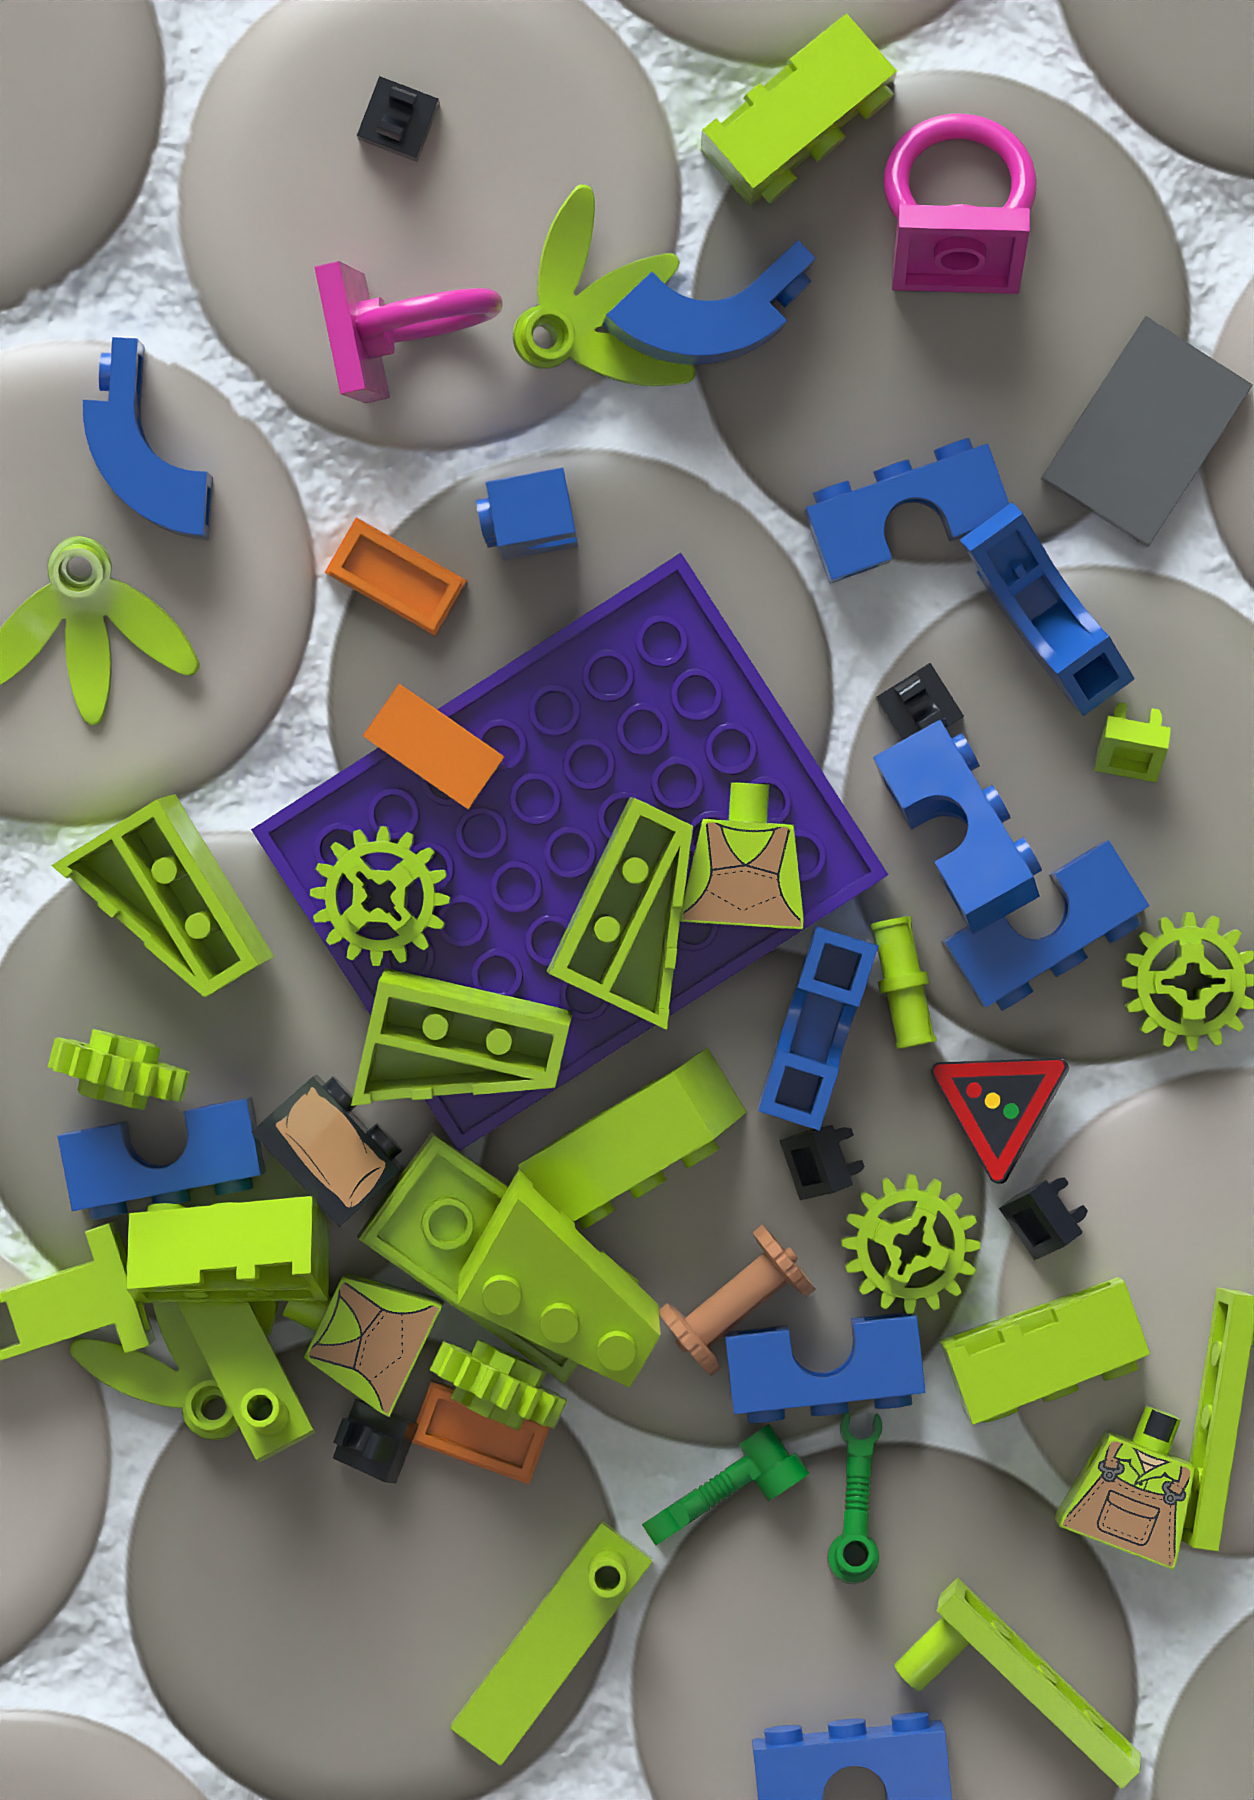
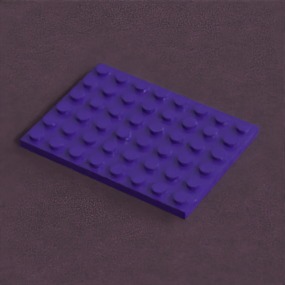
(613, 707)

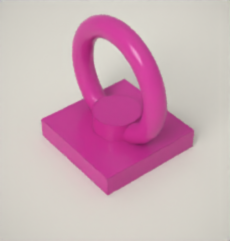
(960, 243)
(367, 329)

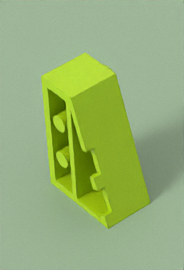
(799, 112)
(171, 895)
(630, 915)
(456, 1040)
(636, 1140)
(229, 1252)
(557, 1288)
(1045, 1351)

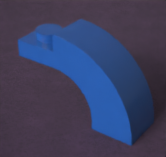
(708, 332)
(114, 432)
(1046, 610)

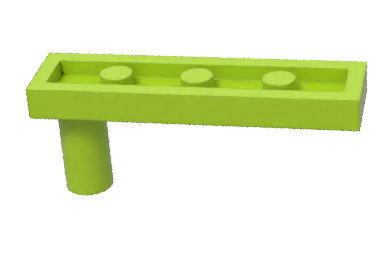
(248, 1375)
(1218, 1416)
(972, 1622)
(551, 1643)

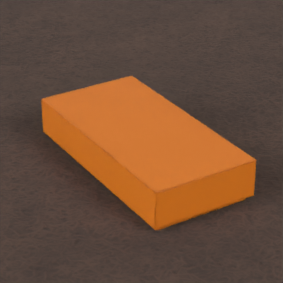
(395, 576)
(433, 746)
(470, 1437)

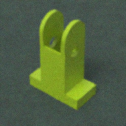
(79, 1300)

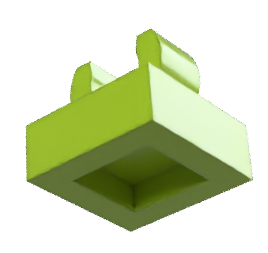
(1132, 746)

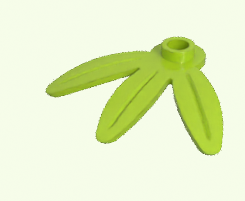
(574, 318)
(87, 642)
(157, 1383)

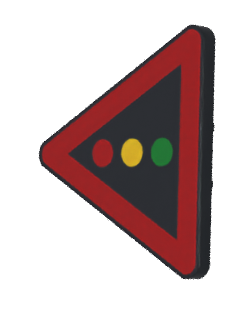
(1000, 1104)

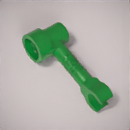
(764, 1463)
(856, 1516)

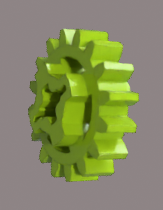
(358, 915)
(1190, 1011)
(118, 1069)
(936, 1254)
(498, 1385)

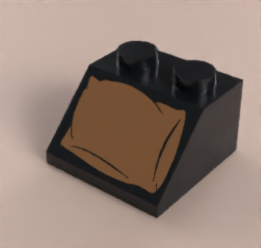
(330, 1147)

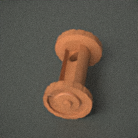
(736, 1300)

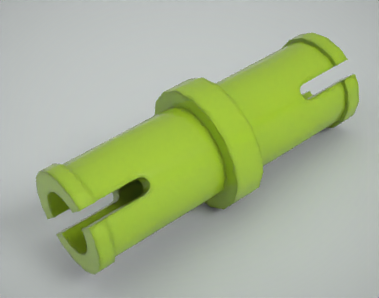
(903, 982)

